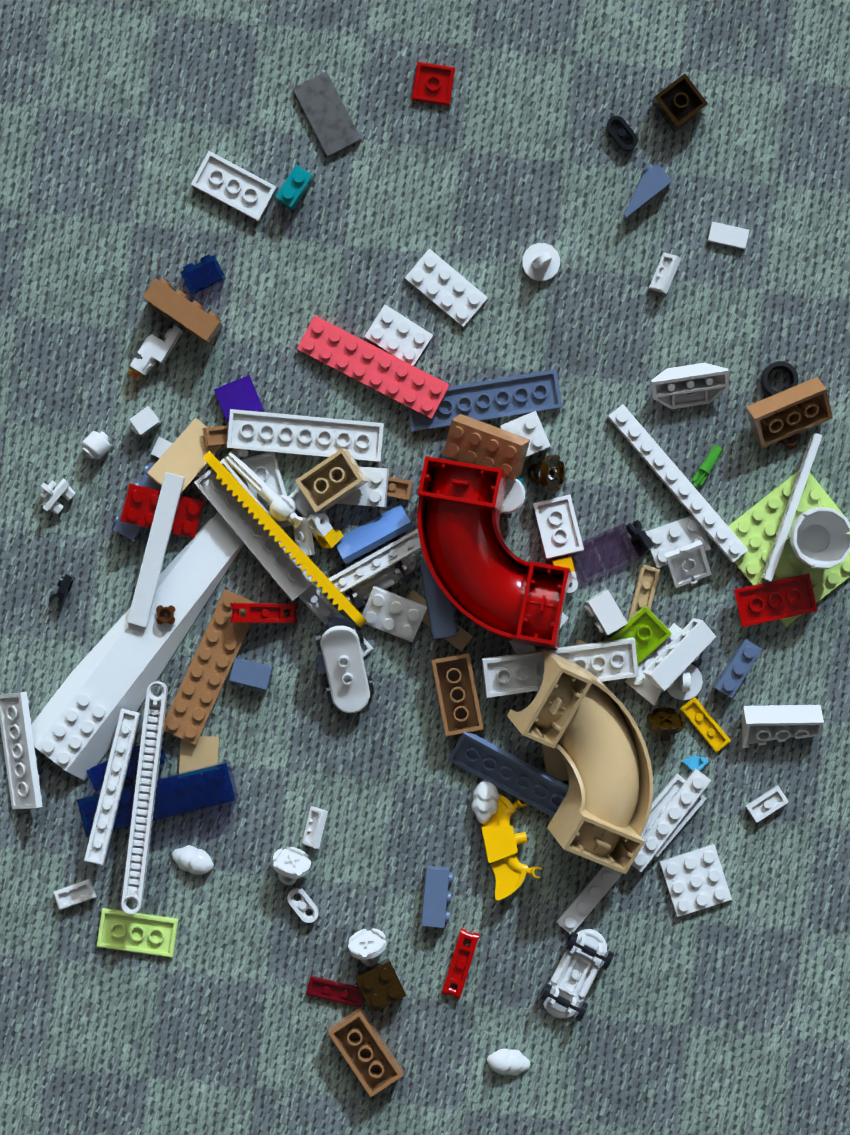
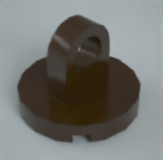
(551, 473)
(666, 723)

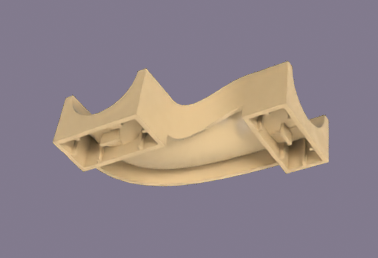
(604, 763)

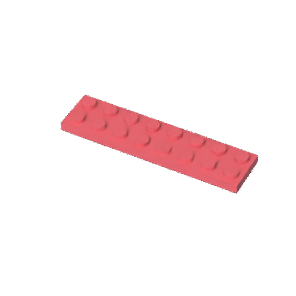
(373, 367)

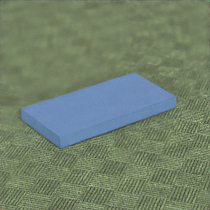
(373, 534)

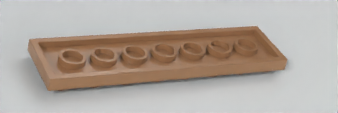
(207, 671)

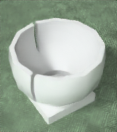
(820, 537)

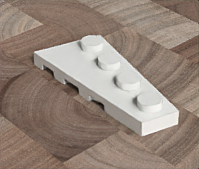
(641, 683)

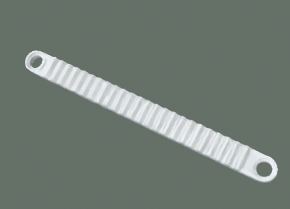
(144, 797)

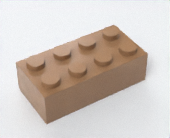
(181, 310)
(789, 412)
(486, 446)
(457, 694)
(365, 1051)

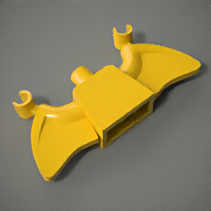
(502, 849)

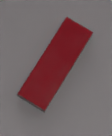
(335, 991)

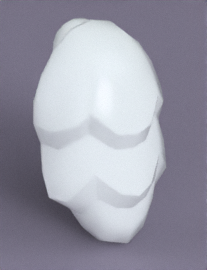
(485, 801)
(192, 860)
(508, 1062)

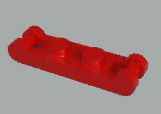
(264, 612)
(460, 964)

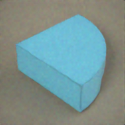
(695, 762)

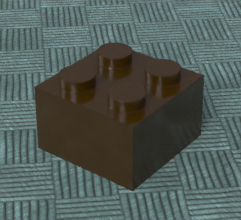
(679, 102)
(380, 985)

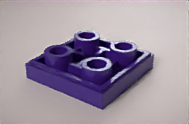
(238, 396)

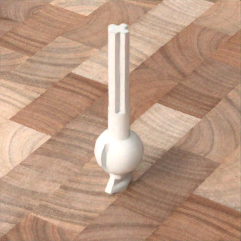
(281, 507)

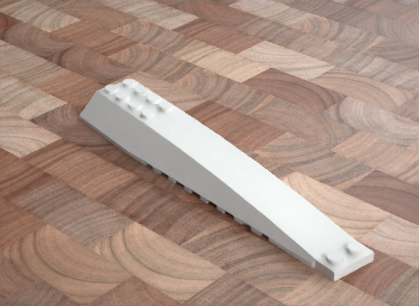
(115, 675)

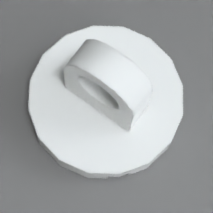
(541, 262)
(687, 685)
(290, 864)
(367, 945)

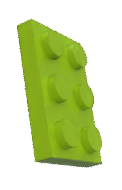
(646, 630)

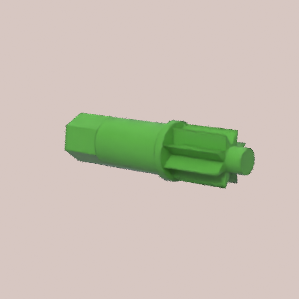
(707, 465)

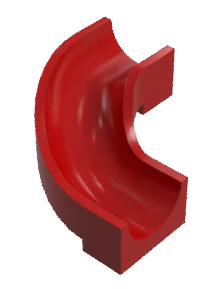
(472, 563)

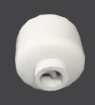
(96, 445)

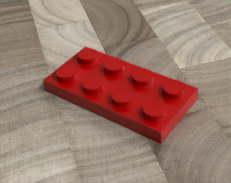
(141, 505)
(775, 600)

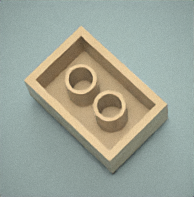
(331, 480)

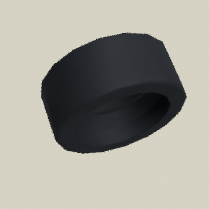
(778, 365)

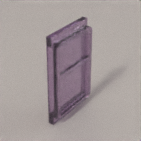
(604, 553)

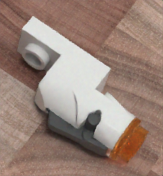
(151, 350)

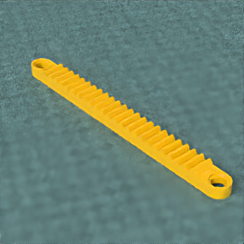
(280, 536)

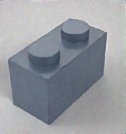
(251, 673)

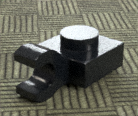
(640, 540)
(64, 585)

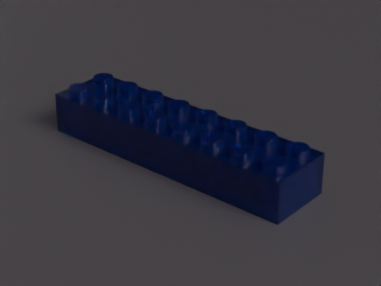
(174, 795)

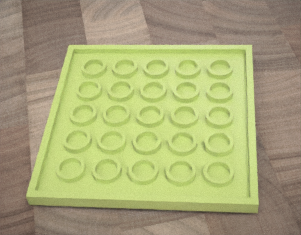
(758, 531)

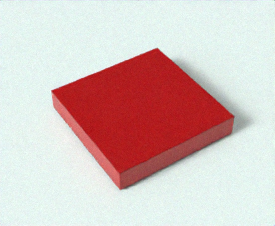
(433, 83)

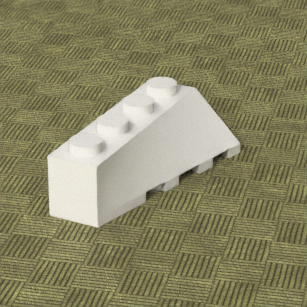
(780, 723)

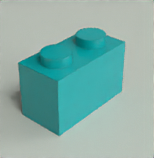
(294, 187)

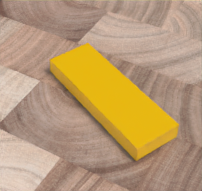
(705, 724)

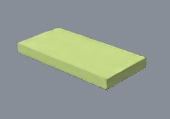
(137, 933)

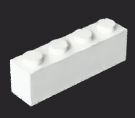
(679, 654)

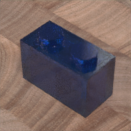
(202, 274)

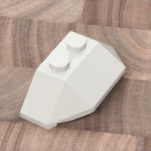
(689, 385)

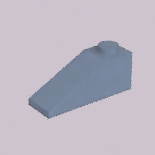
(650, 185)

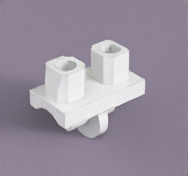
(51, 501)

